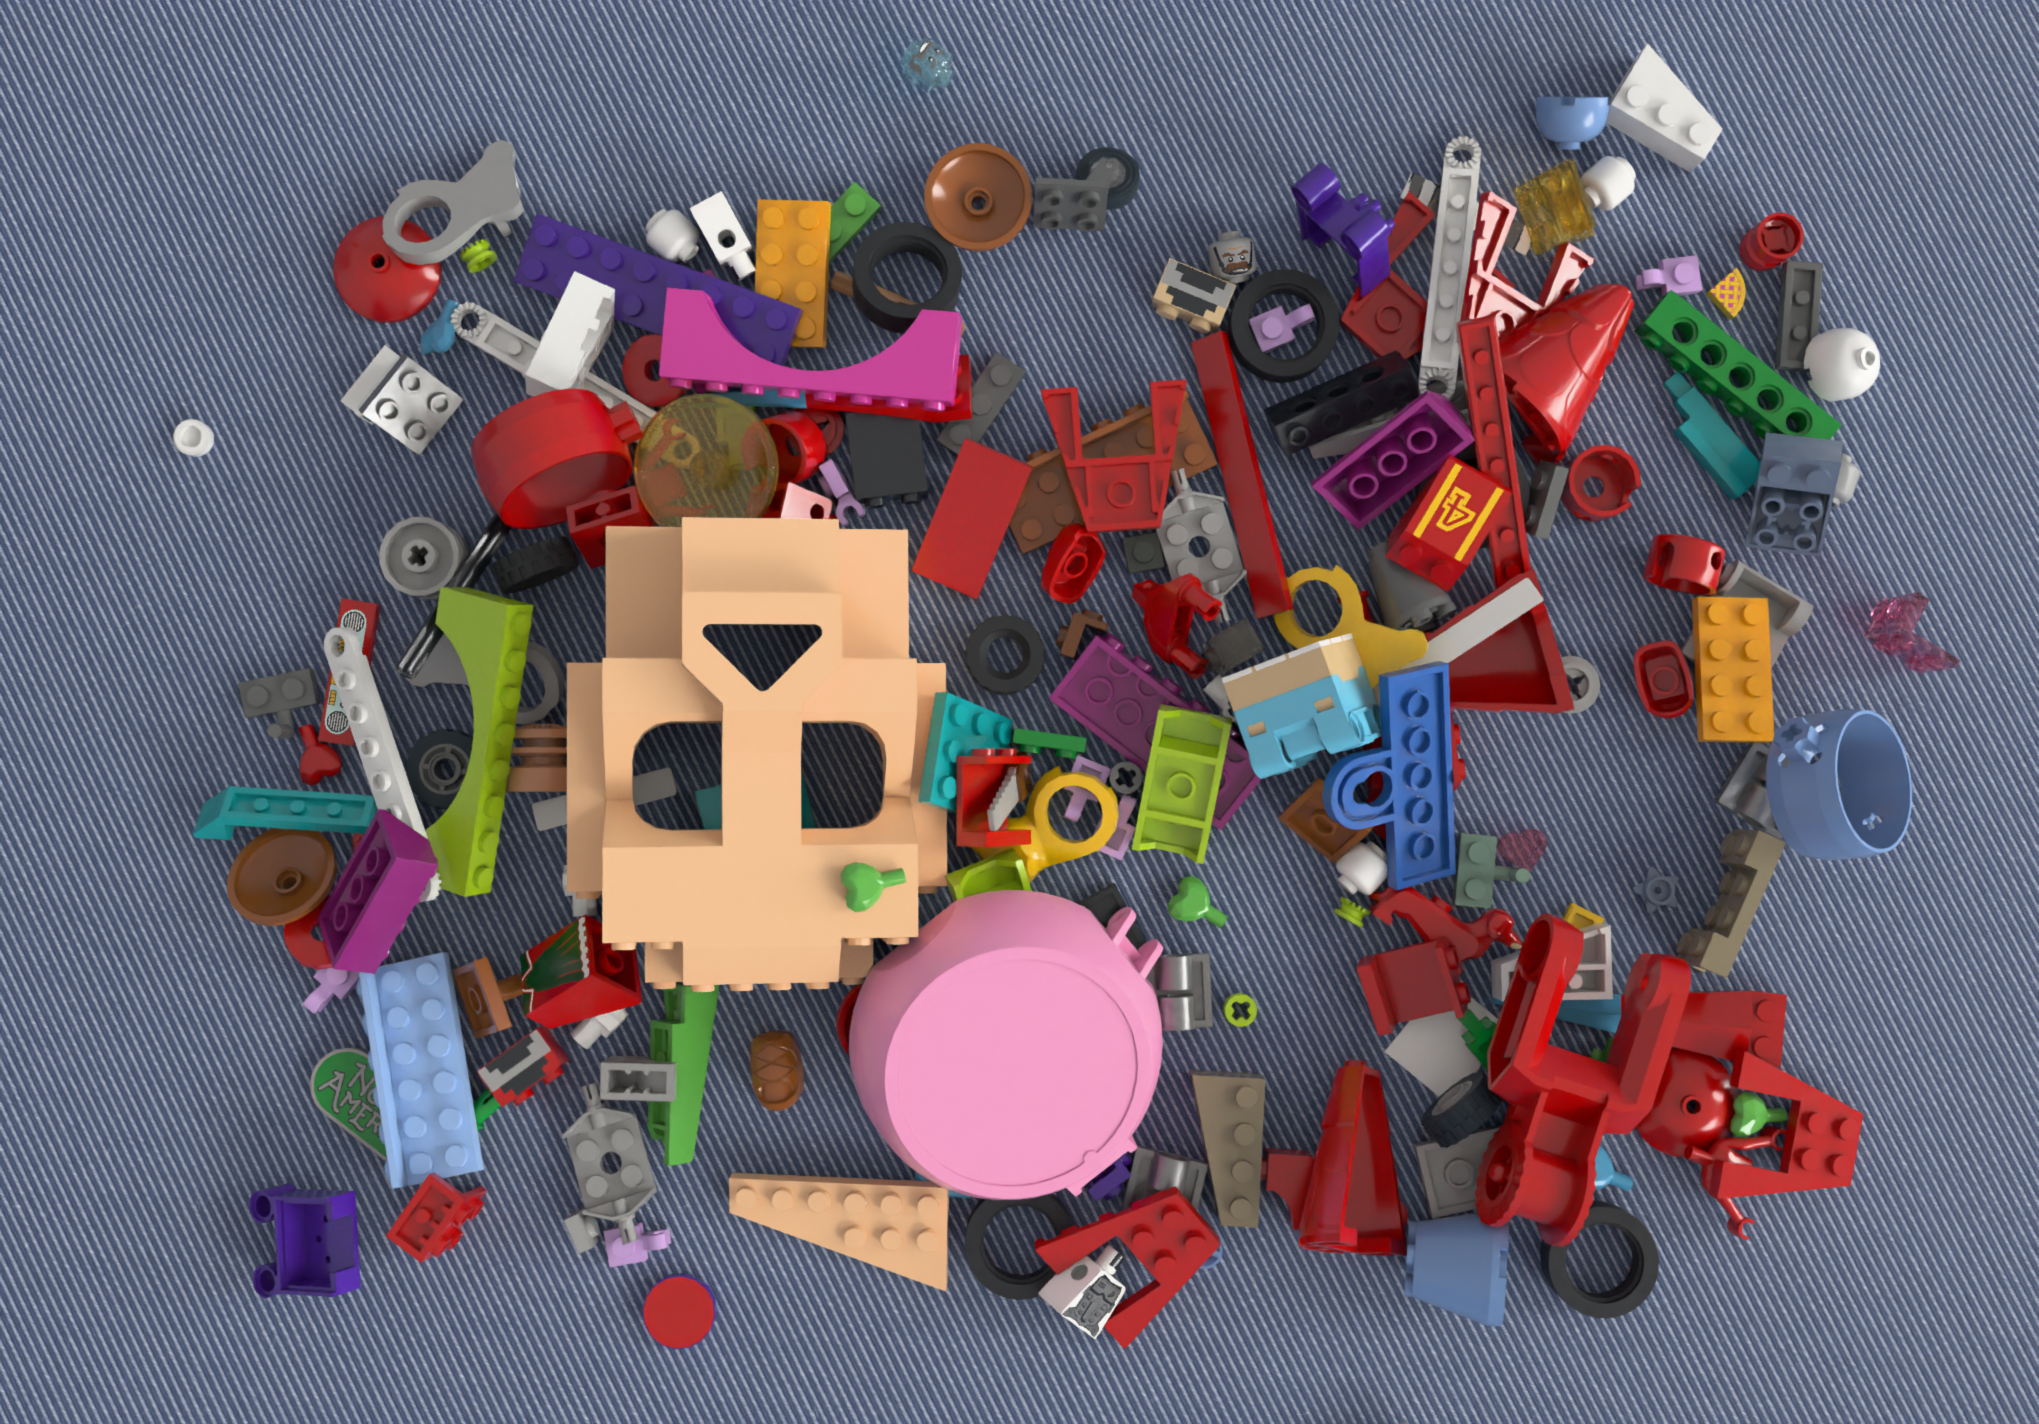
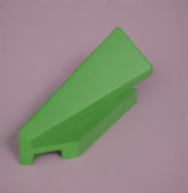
(686, 1040)

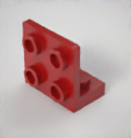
(435, 1218)

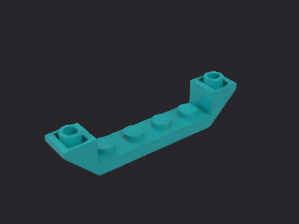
(283, 810)

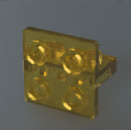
(1555, 208)

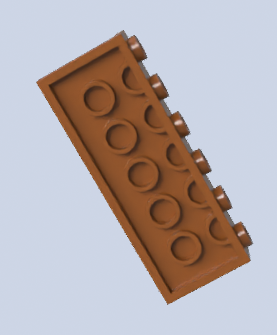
(1048, 494)

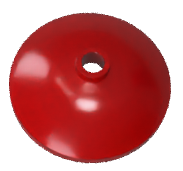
(389, 292)
(1685, 1078)

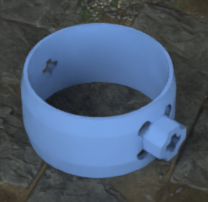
(1872, 782)

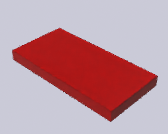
(971, 518)

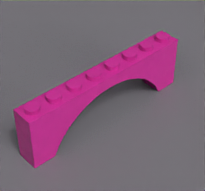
(912, 370)

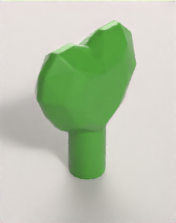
(867, 884)
(1194, 903)
(1752, 1114)

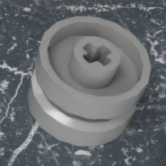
(412, 543)

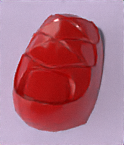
(1072, 563)
(1663, 679)

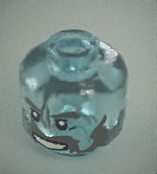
(927, 65)

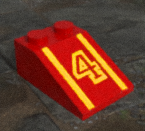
(1447, 523)

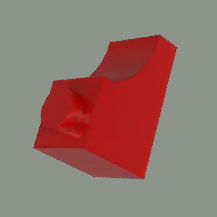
(1289, 1175)

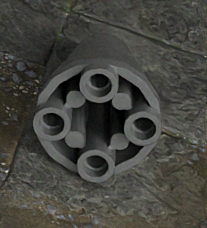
(1405, 597)

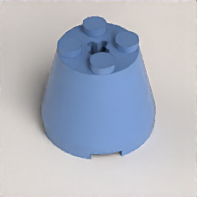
(1459, 1266)

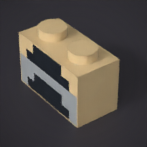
(1192, 296)

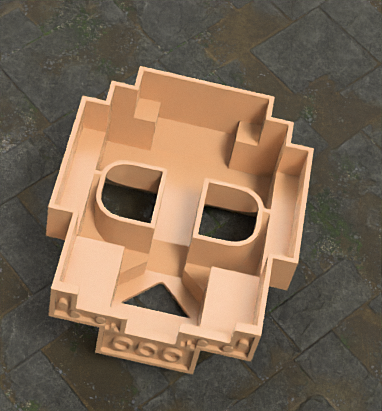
(761, 891)

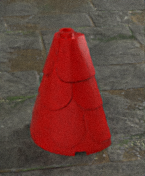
(1559, 363)
(1513, 667)
(1354, 1177)

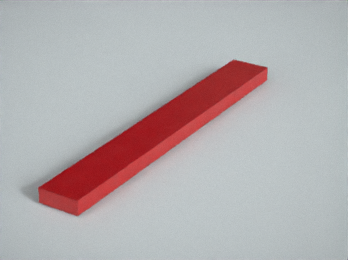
(1493, 441)
(1241, 475)

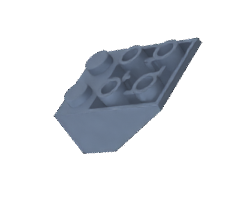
(1794, 494)

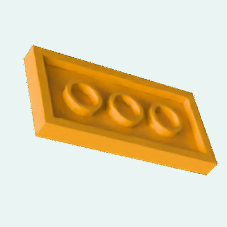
(795, 262)
(1733, 669)

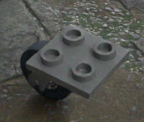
(1102, 182)

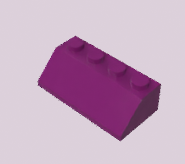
(1395, 458)
(376, 894)

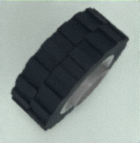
(1460, 1110)

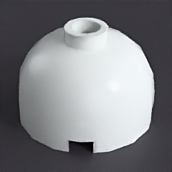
(1841, 363)

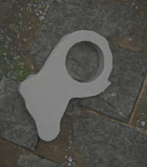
(481, 196)
(446, 667)

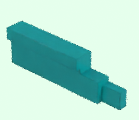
(1712, 440)

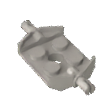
(1202, 516)
(607, 1193)

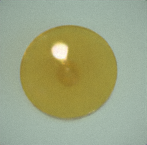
(705, 461)

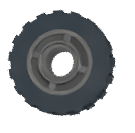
(425, 764)

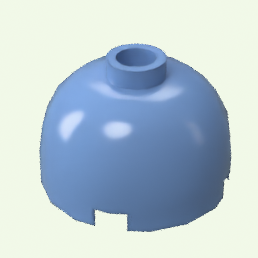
(1571, 119)

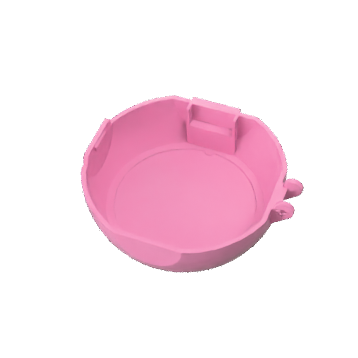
(1010, 1045)

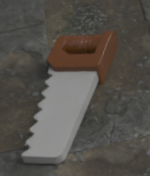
(1013, 790)

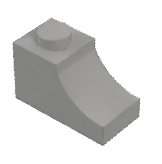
(638, 1079)

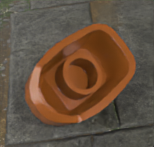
(776, 1069)

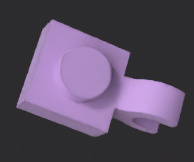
(1673, 274)
(1275, 328)
(836, 484)
(1081, 794)
(1124, 831)
(332, 983)
(636, 1251)

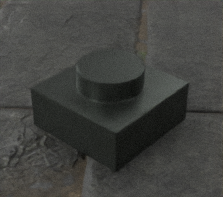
(1143, 553)

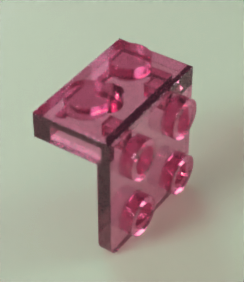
(1893, 634)

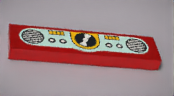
(364, 620)

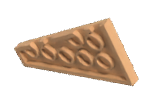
(872, 1220)

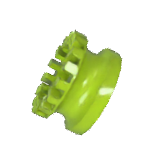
(478, 256)
(1351, 912)
(1251, 1009)

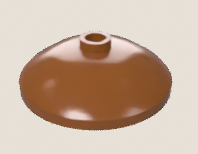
(975, 174)
(268, 868)

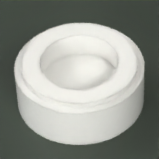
(193, 438)

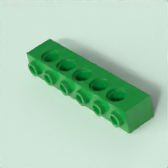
(1731, 357)

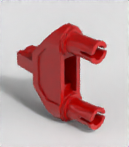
(1169, 618)

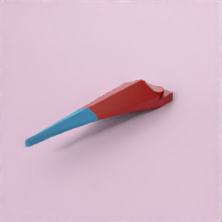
(960, 411)
(1710, 1024)

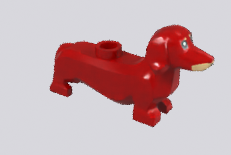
(1434, 921)

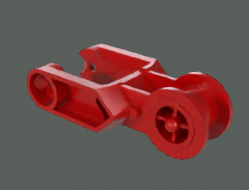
(1563, 1100)

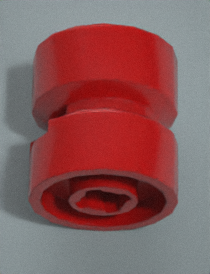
(1771, 242)

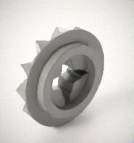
(1587, 687)

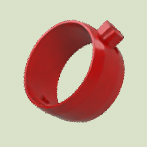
(553, 455)

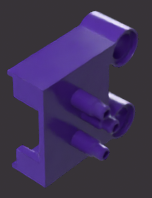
(1351, 223)
(312, 1239)

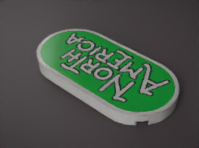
(344, 1092)

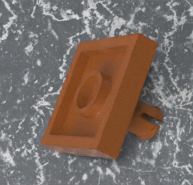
(1311, 822)
(485, 997)

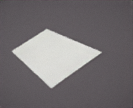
(1435, 1050)

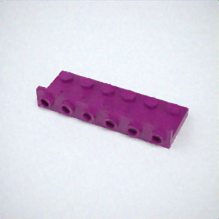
(1120, 704)

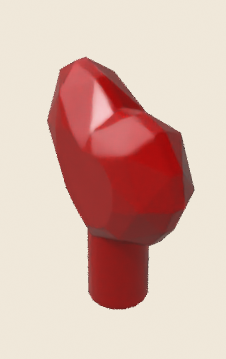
(317, 759)

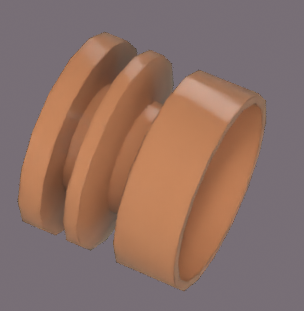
(542, 759)

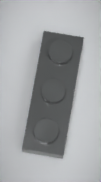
(1797, 313)
(988, 398)

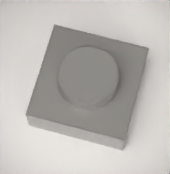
(583, 1230)

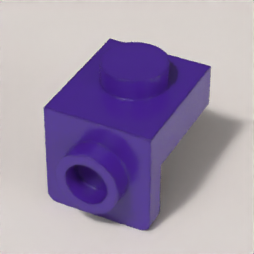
(1109, 1181)

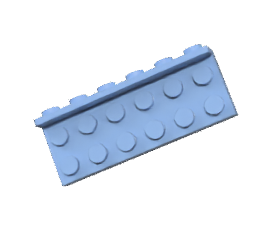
(419, 1070)

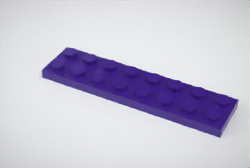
(642, 282)

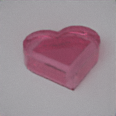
(1523, 848)

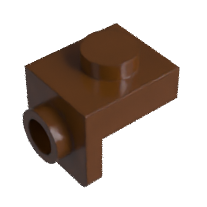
(1070, 636)

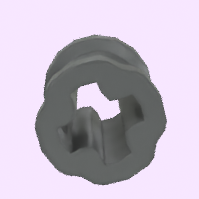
(1135, 780)

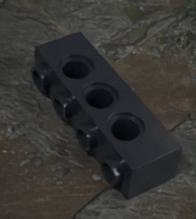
(1341, 403)

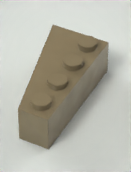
(1232, 1136)

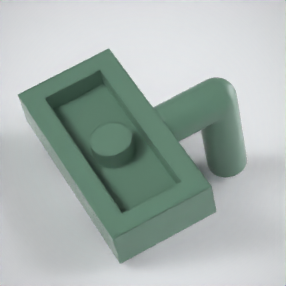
(1478, 870)

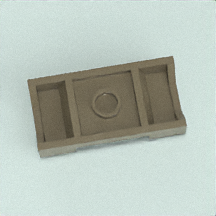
(1752, 861)

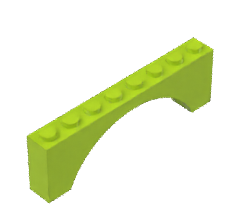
(492, 645)

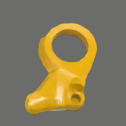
(1379, 646)
(1046, 844)

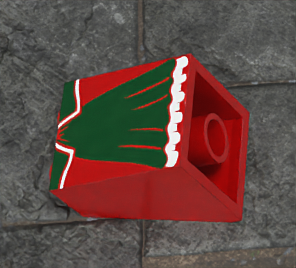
(577, 976)

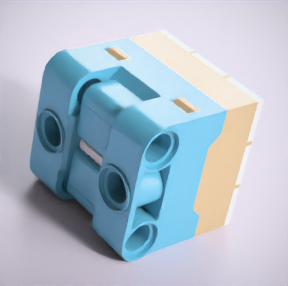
(1304, 705)

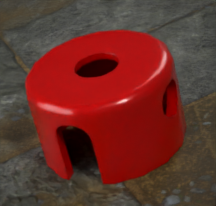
(811, 443)
(1619, 478)
(1685, 564)

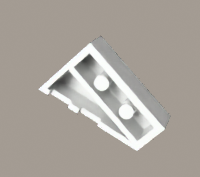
(1662, 112)
(572, 337)
(1591, 978)

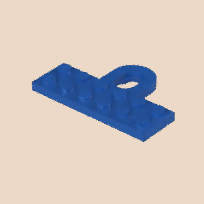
(1415, 774)

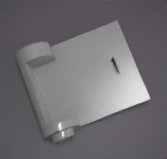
(1786, 610)

